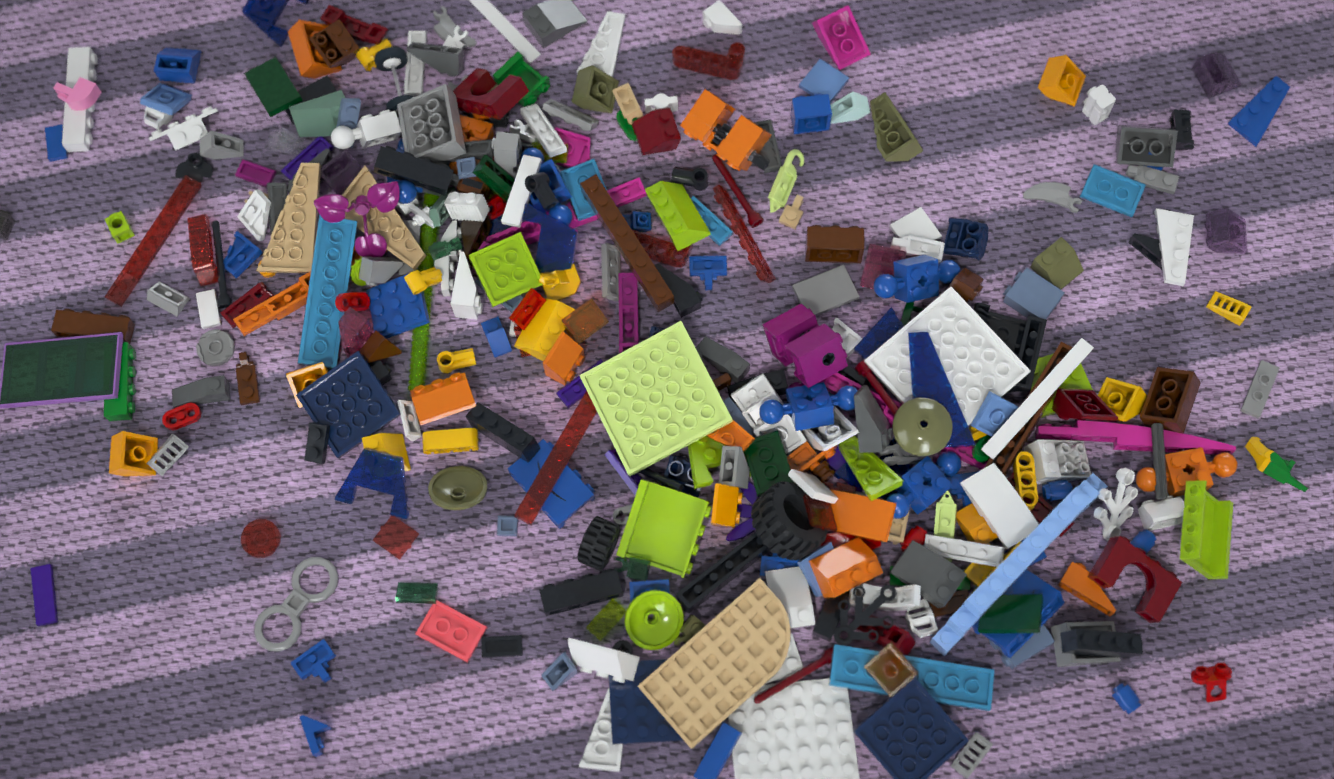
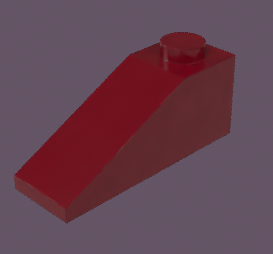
(899, 637)

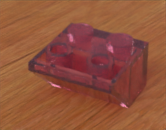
(879, 262)
(354, 331)

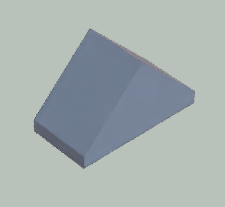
(559, 672)

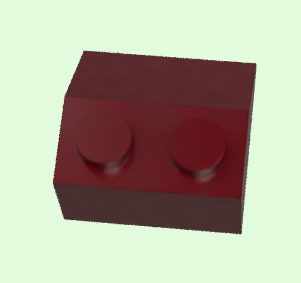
(657, 132)

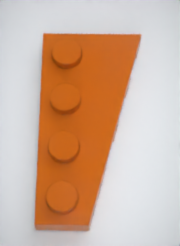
(732, 435)

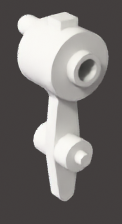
(420, 217)

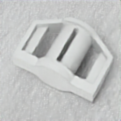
(661, 101)
(163, 118)
(922, 618)

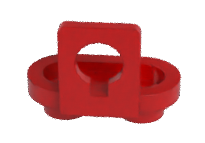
(1211, 677)

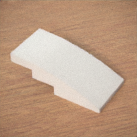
(749, 401)
(1000, 505)

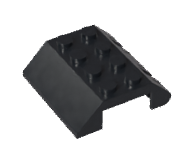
(1020, 336)

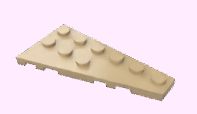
(389, 224)
(296, 227)

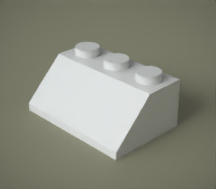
(603, 660)

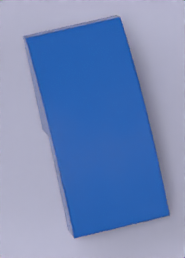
(639, 221)

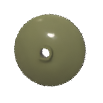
(918, 439)
(457, 488)

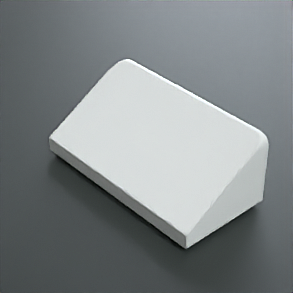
(409, 419)

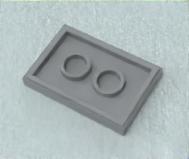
(826, 290)

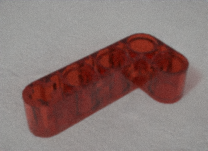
(708, 59)
(202, 250)
(668, 256)

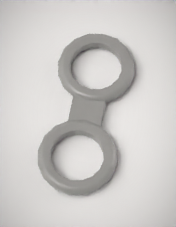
(296, 604)

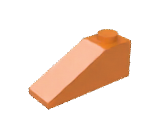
(1076, 582)

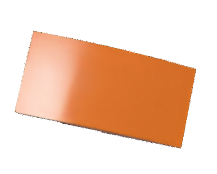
(862, 517)

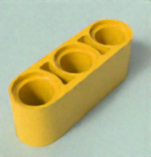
(450, 440)
(1028, 473)

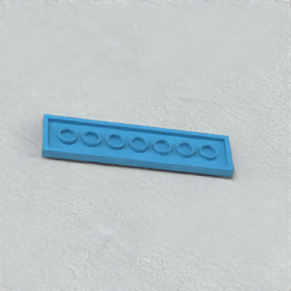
(327, 279)
(944, 681)

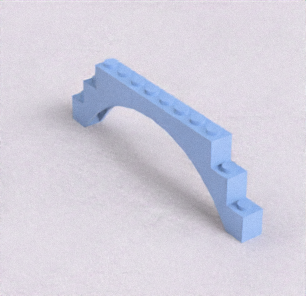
(1016, 563)

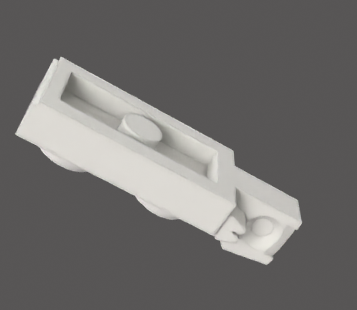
(919, 246)

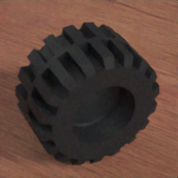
(598, 543)

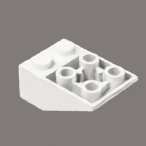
(1059, 460)

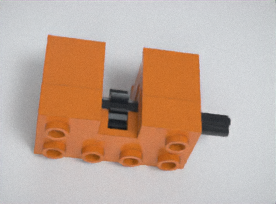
(736, 144)

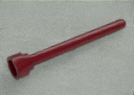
(754, 218)
(863, 369)
(825, 659)

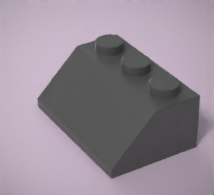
(1136, 142)

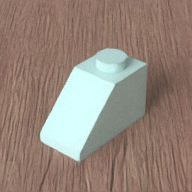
(849, 108)

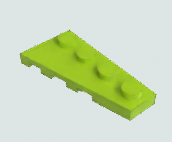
(869, 470)

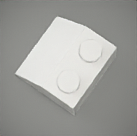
(1161, 513)

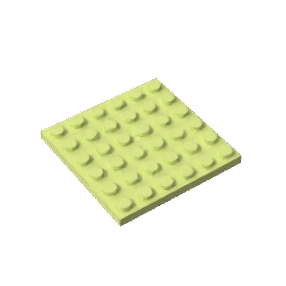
(656, 398)

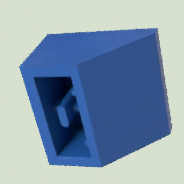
(177, 65)

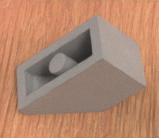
(220, 146)
(378, 269)
(734, 468)

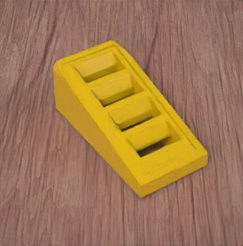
(1231, 316)

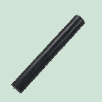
(662, 479)

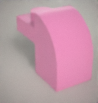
(81, 96)

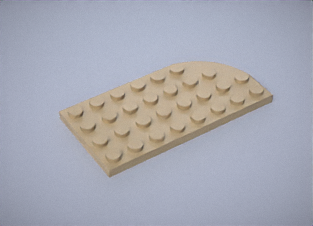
(721, 664)

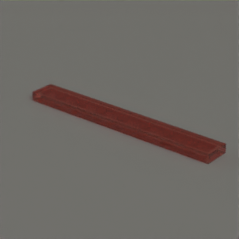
(153, 241)
(556, 461)

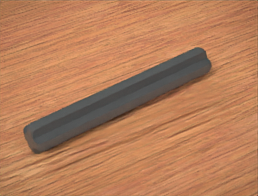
(1159, 461)

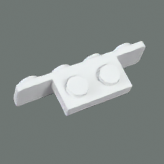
(186, 132)

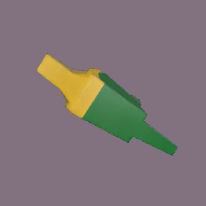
(1272, 464)

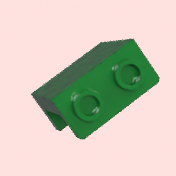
(533, 80)

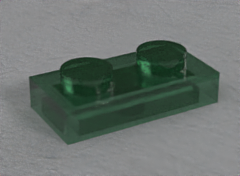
(416, 593)

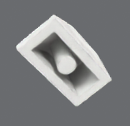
(721, 19)

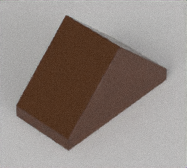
(378, 348)

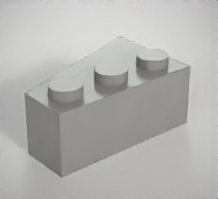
(507, 152)

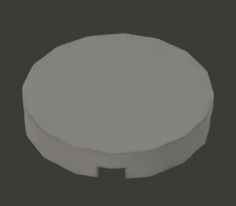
(215, 347)

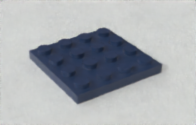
(350, 402)
(632, 713)
(910, 734)

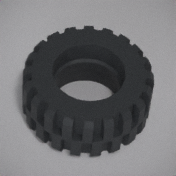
(784, 522)

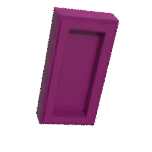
(255, 173)

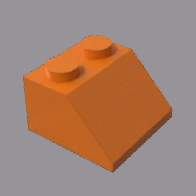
(563, 359)

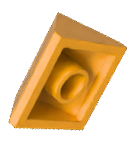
(304, 377)

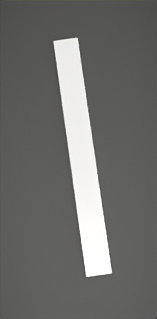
(506, 29)
(1037, 398)

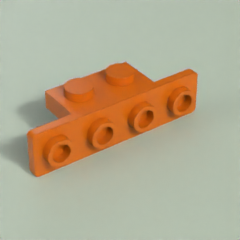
(807, 459)

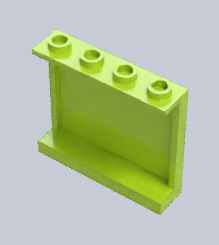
(664, 527)
(1206, 531)

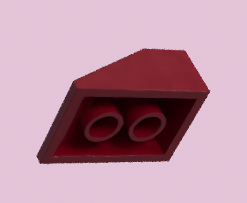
(1081, 405)

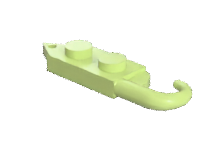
(784, 181)
(945, 518)

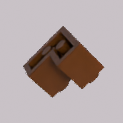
(967, 285)

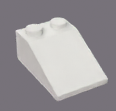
(465, 297)
(828, 436)
(794, 593)

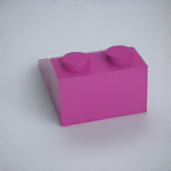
(841, 37)

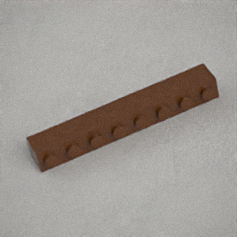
(627, 243)
(1007, 456)

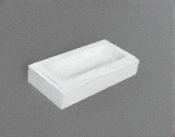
(208, 309)

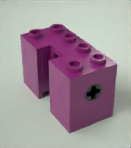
(811, 347)

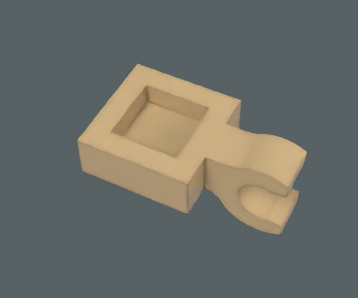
(792, 215)

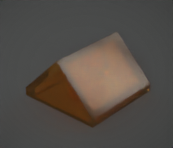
(584, 321)
(891, 669)

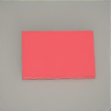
(451, 631)

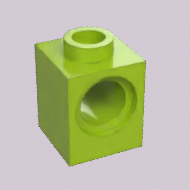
(124, 231)

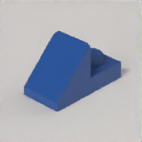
(496, 337)
(312, 729)

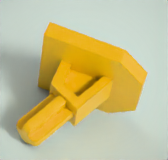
(560, 283)

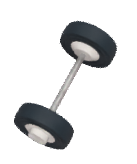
(391, 60)

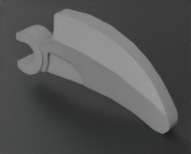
(447, 26)
(1053, 193)

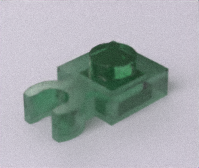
(442, 249)
(635, 568)

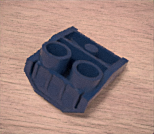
(966, 238)
(680, 471)

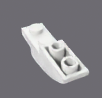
(446, 263)

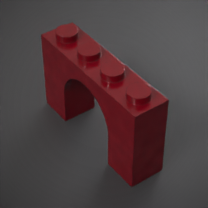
(472, 94)
(1160, 583)

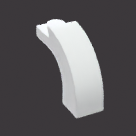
(905, 597)

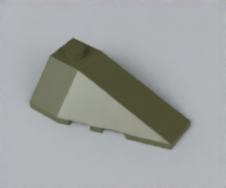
(893, 135)

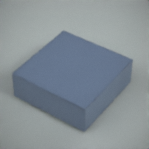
(465, 167)
(507, 526)

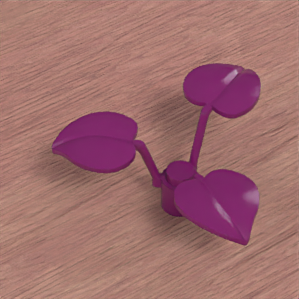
(381, 195)

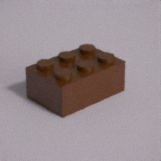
(834, 244)
(1170, 399)

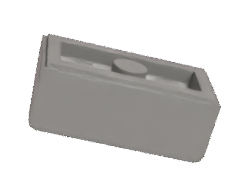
(167, 298)

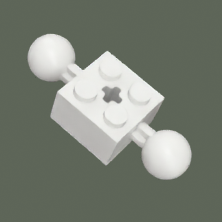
(369, 130)

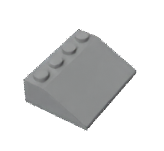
(432, 125)

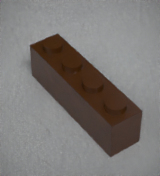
(71, 323)

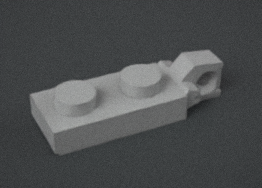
(1153, 178)

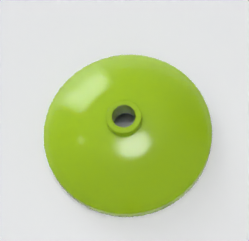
(664, 625)

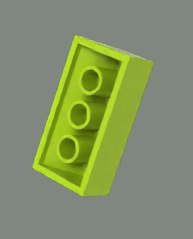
(677, 213)

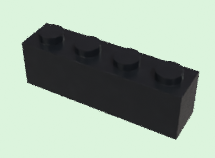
(418, 171)
(503, 432)
(581, 592)
(1101, 643)

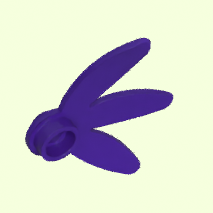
(746, 527)

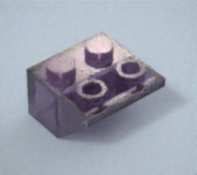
(1215, 74)
(340, 172)

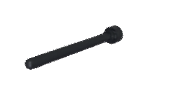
(223, 299)

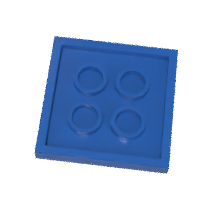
(396, 308)

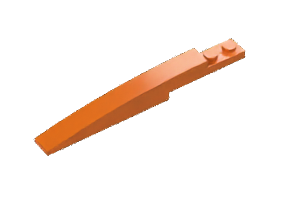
(278, 305)

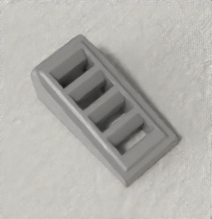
(167, 444)
(980, 739)

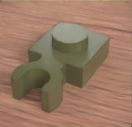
(689, 630)

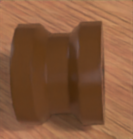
(823, 472)

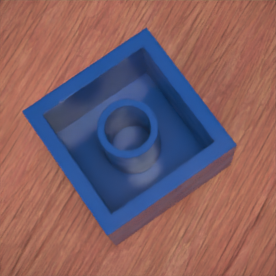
(811, 113)

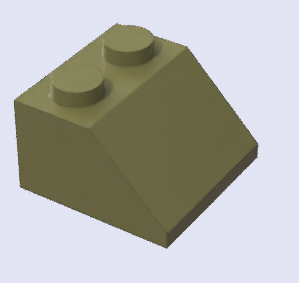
(594, 90)
(1058, 264)

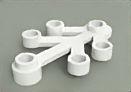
(1117, 506)

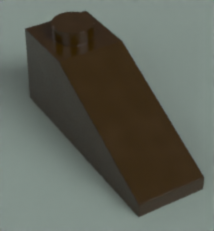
(474, 234)

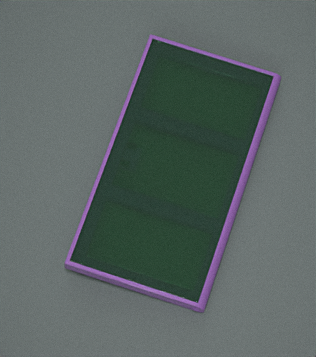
(61, 370)

